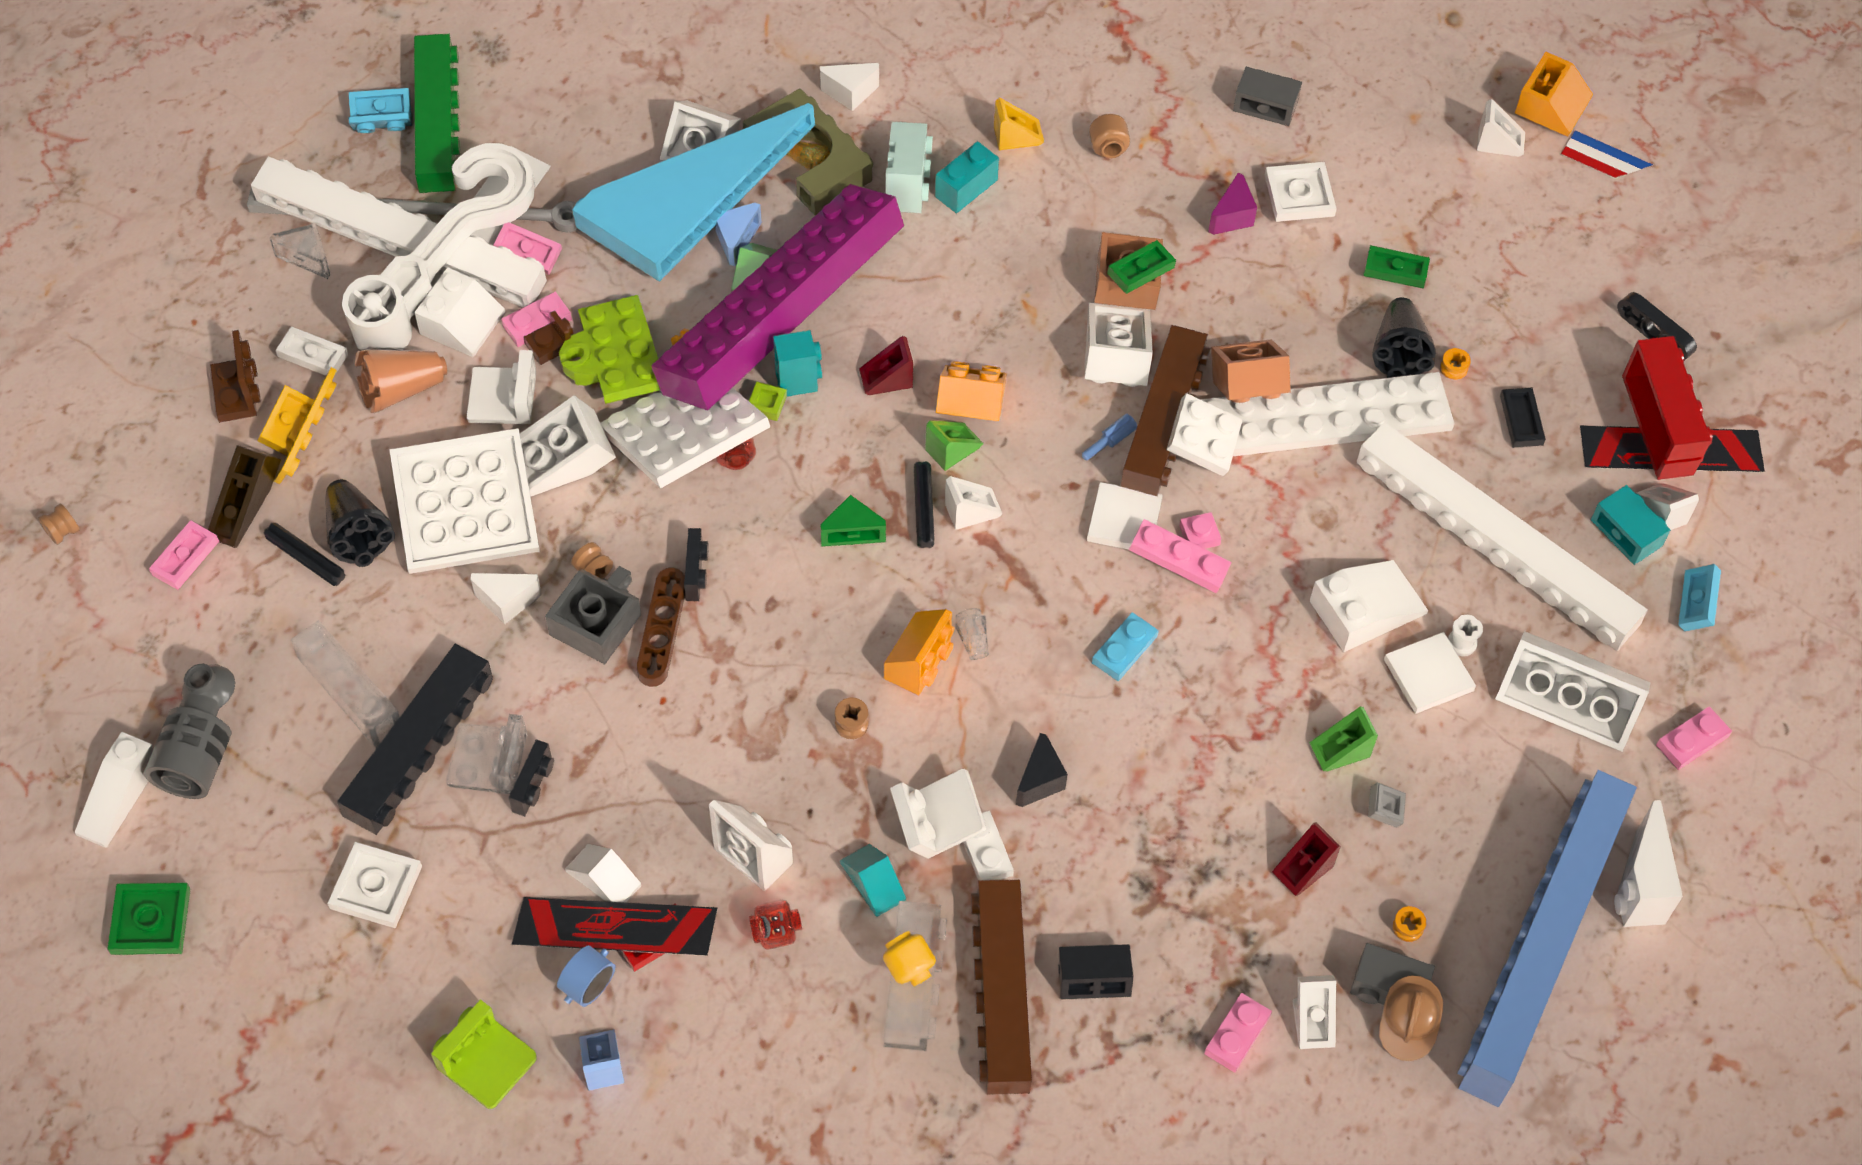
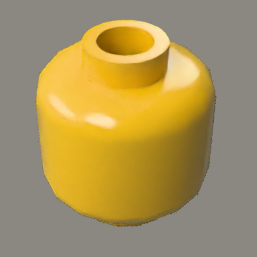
(909, 958)

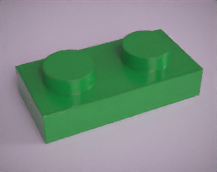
(1141, 266)
(1397, 266)

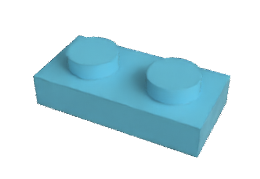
(1699, 597)
(1125, 646)

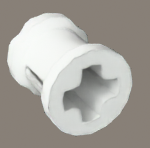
(1465, 634)

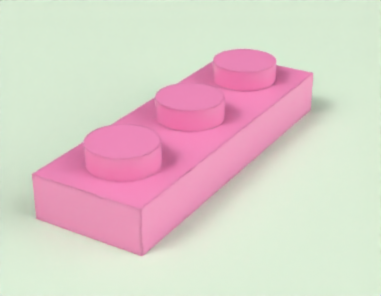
(1180, 556)

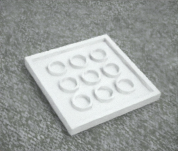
(675, 438)
(464, 501)

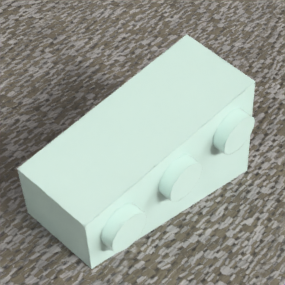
(908, 165)

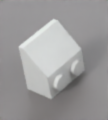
(695, 126)
(458, 313)

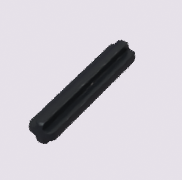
(924, 504)
(304, 554)

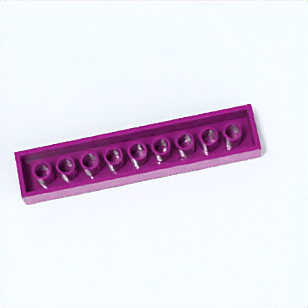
(777, 296)

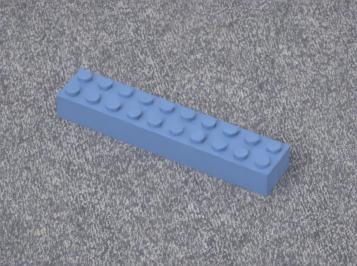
(1544, 938)

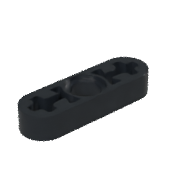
(1643, 315)

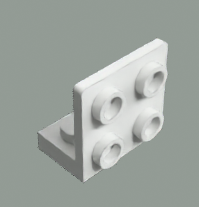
(503, 393)
(939, 813)

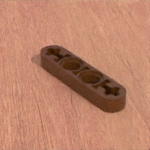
(661, 626)

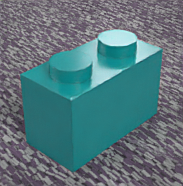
(966, 177)
(797, 362)
(1630, 524)

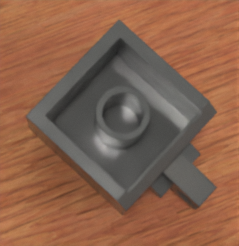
(594, 613)

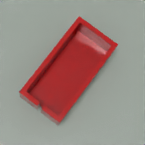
(1666, 407)

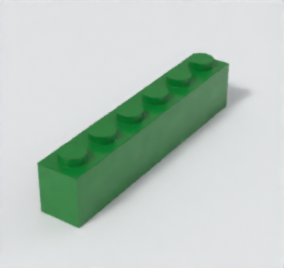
(435, 112)

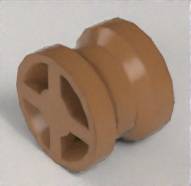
(58, 524)
(592, 561)
(849, 726)

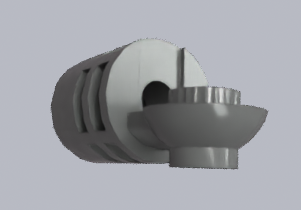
(192, 735)

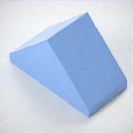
(737, 229)
(601, 1060)

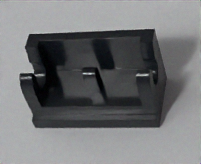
(1095, 971)

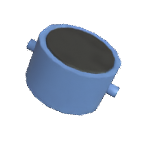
(586, 976)

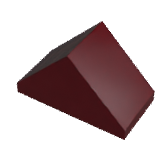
(889, 369)
(1307, 860)

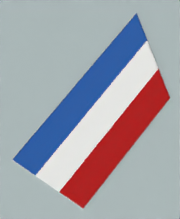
(1602, 156)

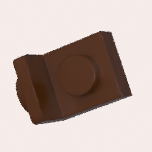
(549, 339)

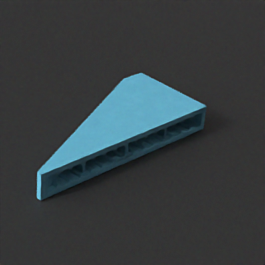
(672, 205)

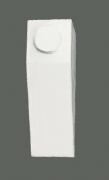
(115, 789)

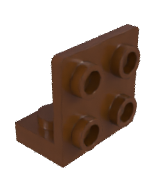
(235, 383)

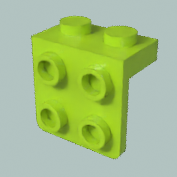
(482, 1056)

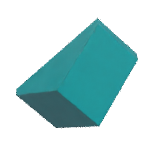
(874, 878)

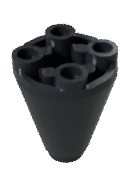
(1403, 341)
(355, 525)

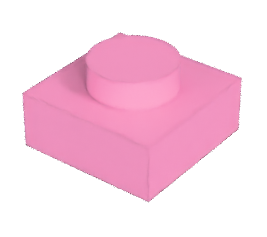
(1201, 530)

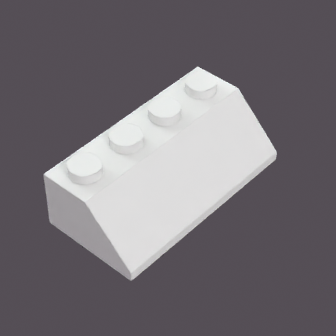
(1573, 691)

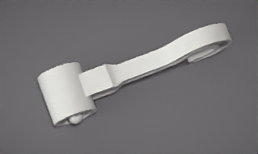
(382, 304)

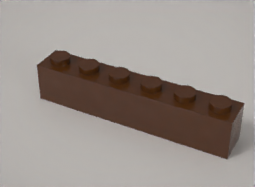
(1175, 376)
(1003, 987)

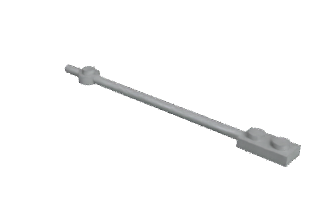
(557, 215)

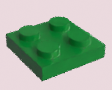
(149, 918)

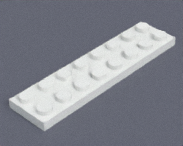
(1340, 413)

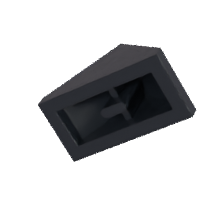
(1042, 775)

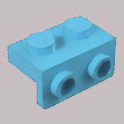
(380, 110)

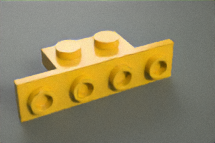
(290, 421)

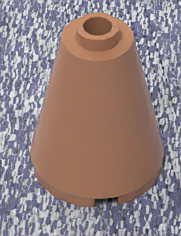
(396, 375)

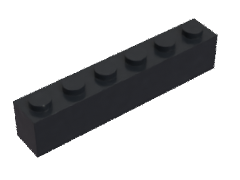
(415, 739)

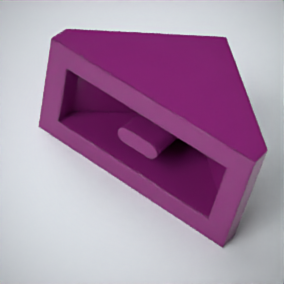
(1235, 209)

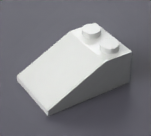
(1118, 344)
(564, 446)
(1365, 602)
(749, 844)
(1650, 878)

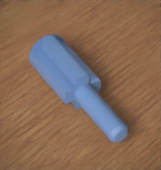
(1112, 435)

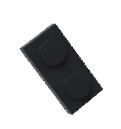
(694, 574)
(527, 789)

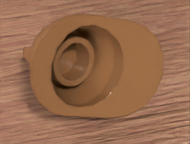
(1411, 1018)

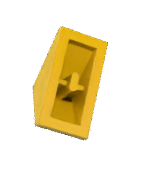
(1015, 127)

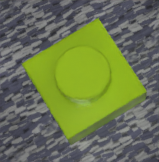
(768, 399)

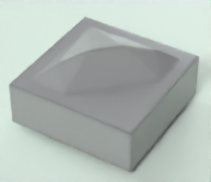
(1386, 805)

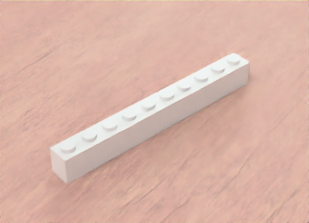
(392, 229)
(1501, 536)

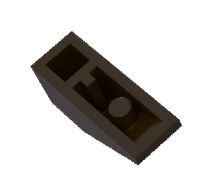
(242, 494)

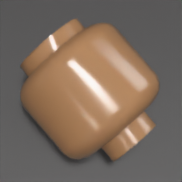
(1109, 135)

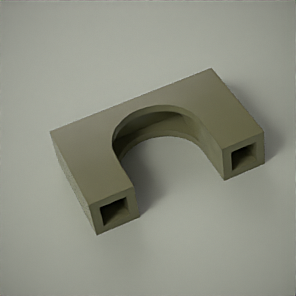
(843, 165)

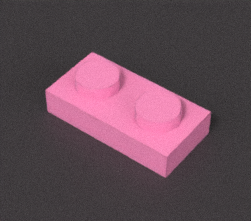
(528, 244)
(534, 317)
(184, 555)
(1693, 738)
(1238, 1032)

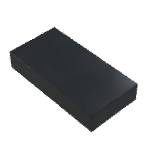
(1522, 417)

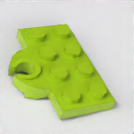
(612, 350)

